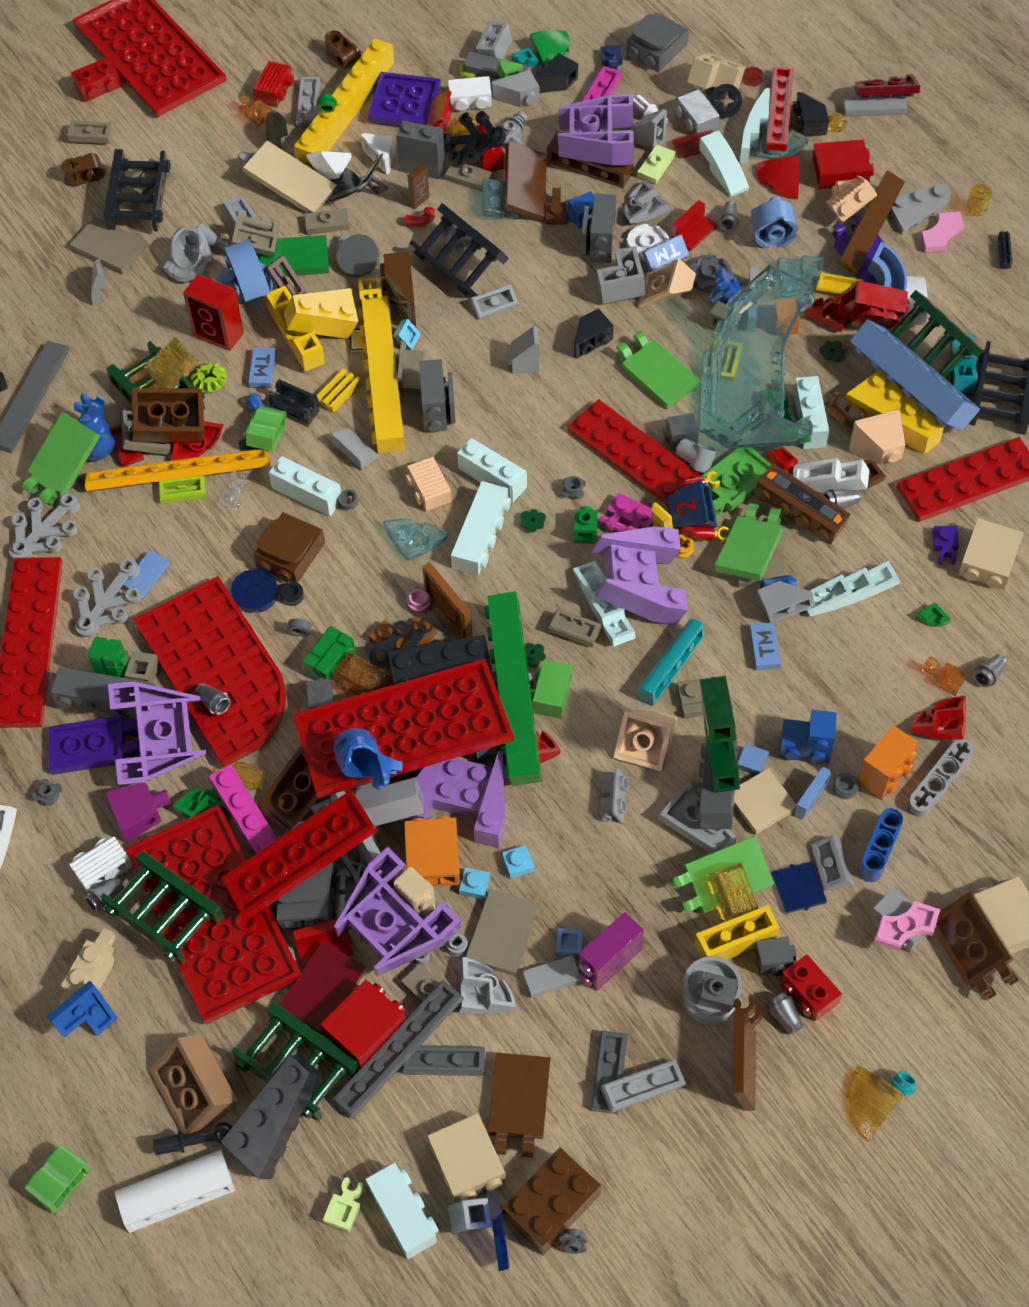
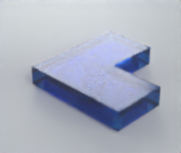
(498, 1230)

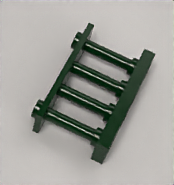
(951, 333)
(121, 377)
(167, 882)
(299, 1035)

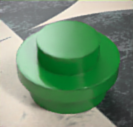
(326, 103)

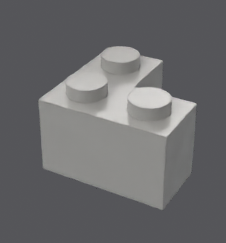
(624, 279)

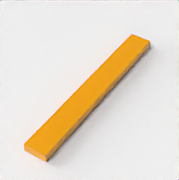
(176, 469)

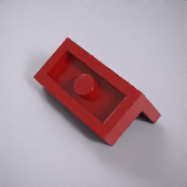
(440, 111)
(693, 225)
(310, 938)

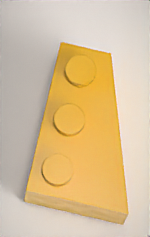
(322, 313)

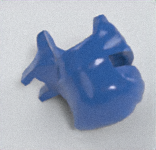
(93, 417)
(360, 758)

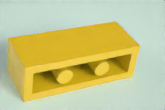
(737, 934)

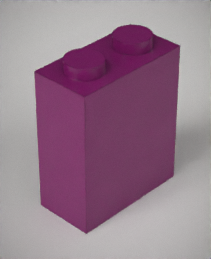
(610, 951)

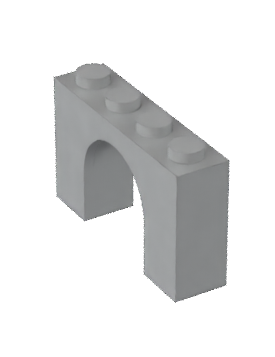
(391, 801)

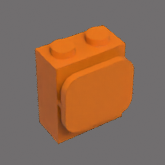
(433, 849)

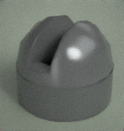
(344, 500)

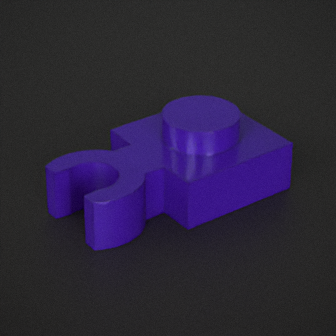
(946, 541)

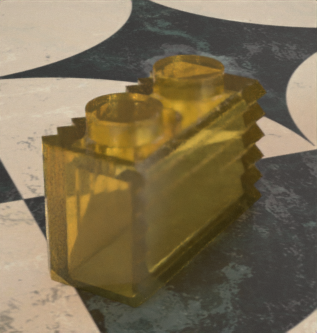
(171, 364)
(732, 891)

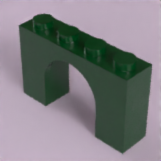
(719, 733)

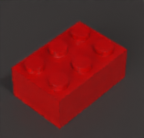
(213, 312)

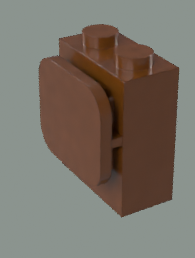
(288, 547)

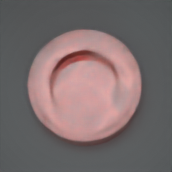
(752, 76)

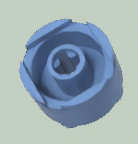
(774, 223)

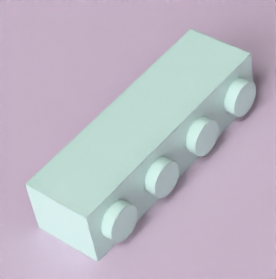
(480, 528)

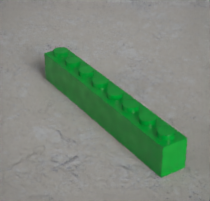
(513, 687)

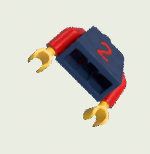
(694, 509)

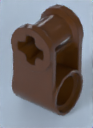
(340, 48)
(84, 168)

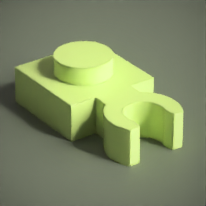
(343, 1209)

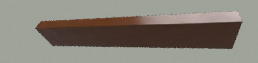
(871, 222)

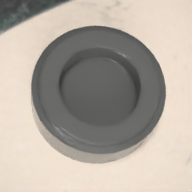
(299, 627)
(845, 786)

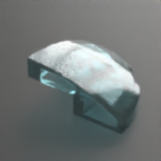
(795, 144)
(806, 268)
(414, 538)

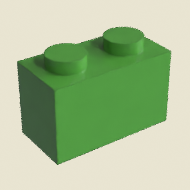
(551, 689)

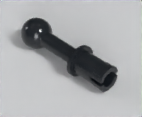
(178, 1142)

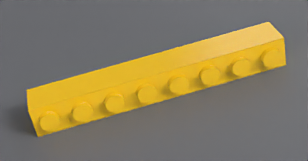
(350, 97)
(383, 375)

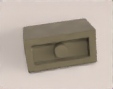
(409, 370)

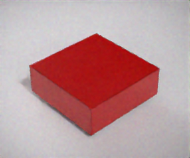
(782, 458)

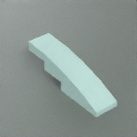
(756, 124)
(853, 588)
(609, 615)

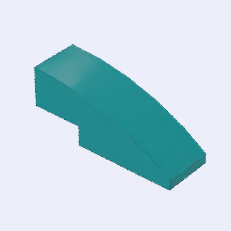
(964, 375)

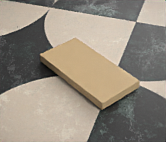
(289, 178)

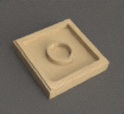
(763, 801)

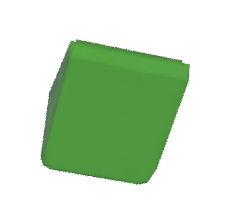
(508, 68)

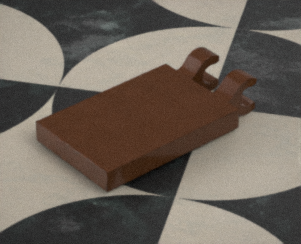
(974, 945)
(745, 1054)
(519, 1100)

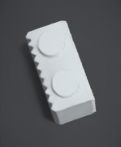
(470, 93)
(100, 864)

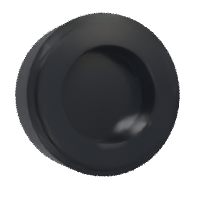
(291, 593)

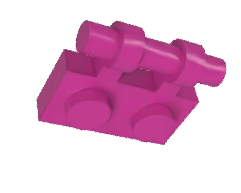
(627, 511)

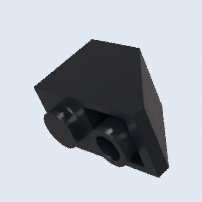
(557, 74)
(811, 115)
(592, 332)

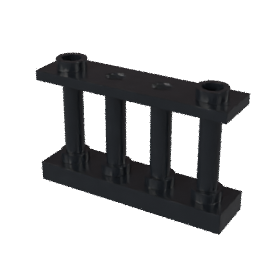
(119, 180)
(462, 231)
(1019, 417)

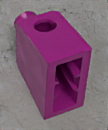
(136, 808)

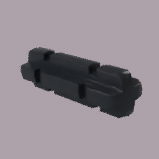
(1005, 250)

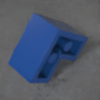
(809, 739)

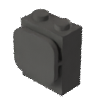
(656, 41)
(599, 228)
(436, 396)
(309, 902)

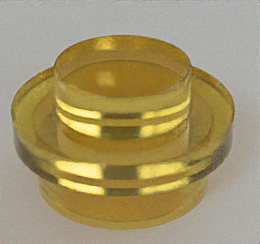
(837, 122)

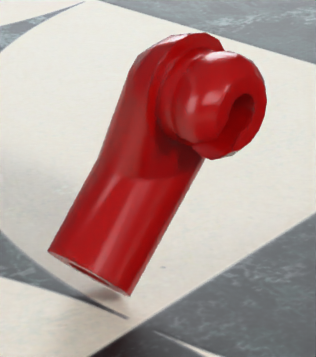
(422, 220)

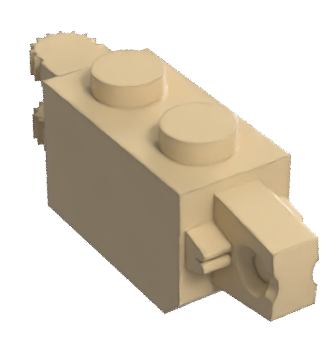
(91, 964)

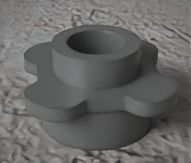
(573, 482)
(49, 798)
(573, 1241)

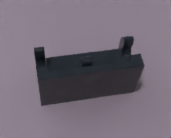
(297, 403)

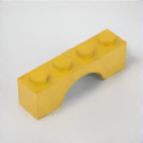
(304, 345)

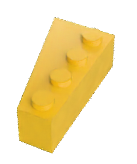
(880, 396)

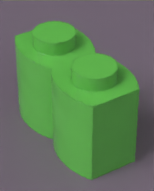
(265, 428)
(57, 1178)

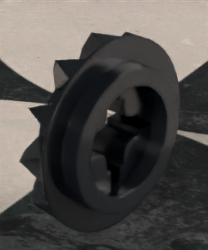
(720, 93)

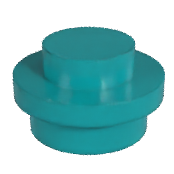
(904, 1082)

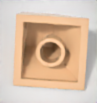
(667, 283)
(879, 438)
(645, 738)

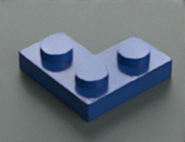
(84, 1005)

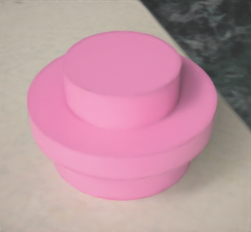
(419, 600)

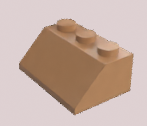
(193, 1084)

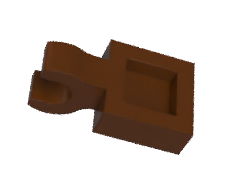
(556, 210)

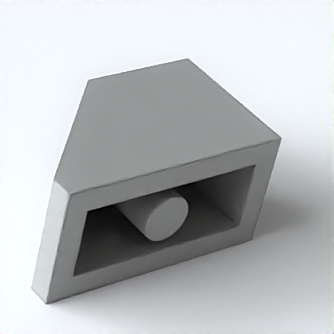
(516, 89)
(650, 130)
(525, 352)
(784, 600)

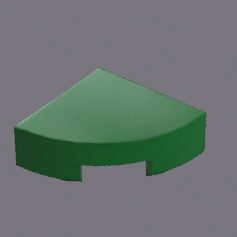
(933, 616)

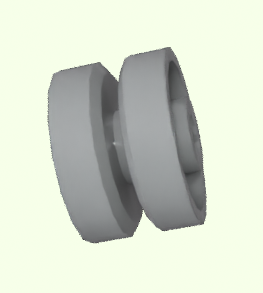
(697, 971)

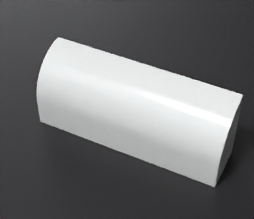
(174, 1191)

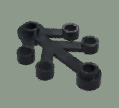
(494, 137)
(394, 637)

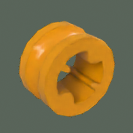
(685, 540)

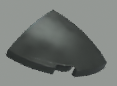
(276, 128)

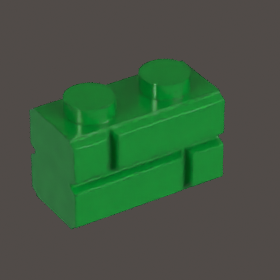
(328, 654)
(108, 657)

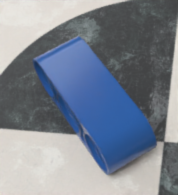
(884, 834)

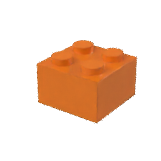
(888, 763)

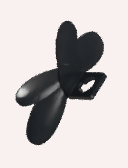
(351, 183)

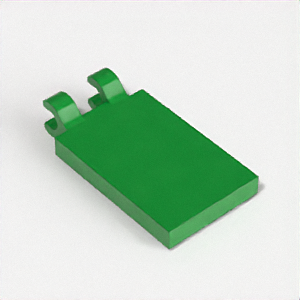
(304, 254)

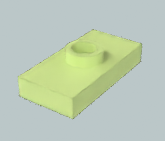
(656, 164)

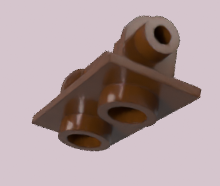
(838, 409)

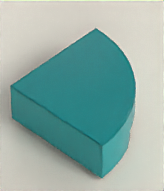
(525, 57)

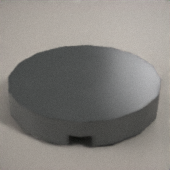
(358, 255)
(705, 267)

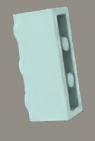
(810, 405)
(492, 468)
(305, 486)
(402, 1210)

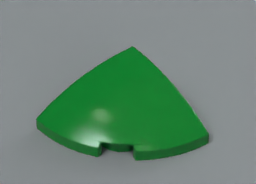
(549, 44)
(198, 802)

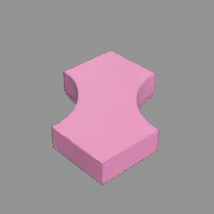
(948, 225)
(897, 929)

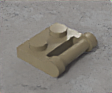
(262, 241)

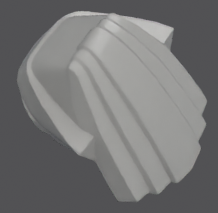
(187, 254)

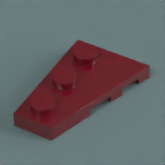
(894, 85)

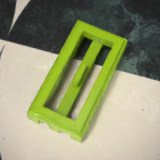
(182, 492)

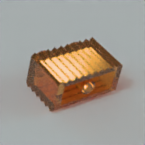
(360, 676)

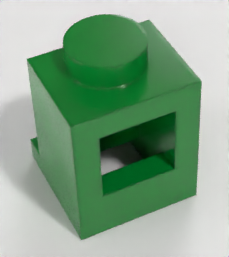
(585, 525)

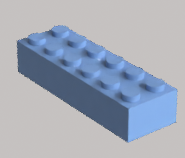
(914, 375)

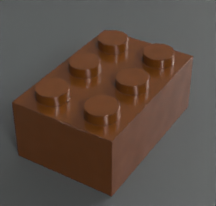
(167, 415)
(551, 1200)

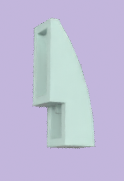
(723, 163)

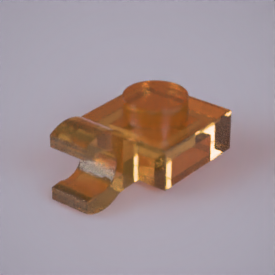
(254, 111)
(947, 677)

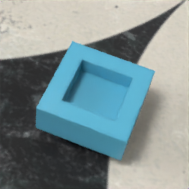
(407, 332)
(518, 861)
(474, 883)

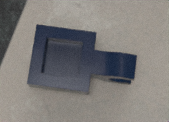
(611, 56)

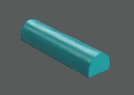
(671, 662)

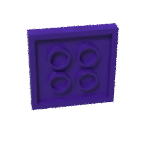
(403, 98)

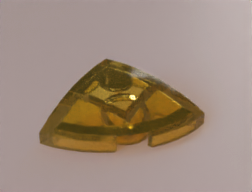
(870, 1101)

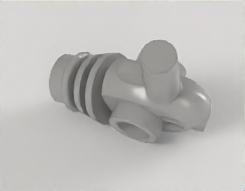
(514, 126)

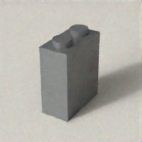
(420, 145)

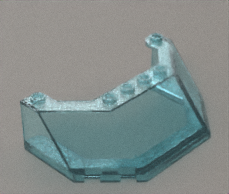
(746, 365)

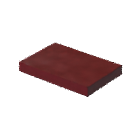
(323, 986)

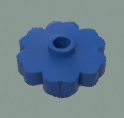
(726, 287)

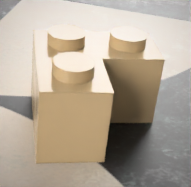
(713, 71)

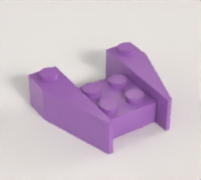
(591, 130)
(633, 574)
(160, 727)
(467, 791)
(389, 921)

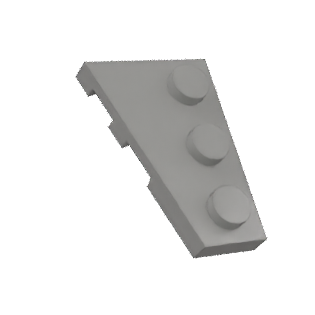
(915, 206)
(681, 817)

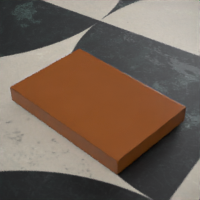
(447, 601)

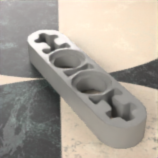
(943, 778)

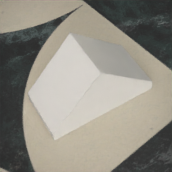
(376, 144)
(329, 163)

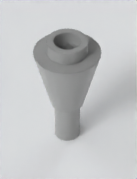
(212, 238)

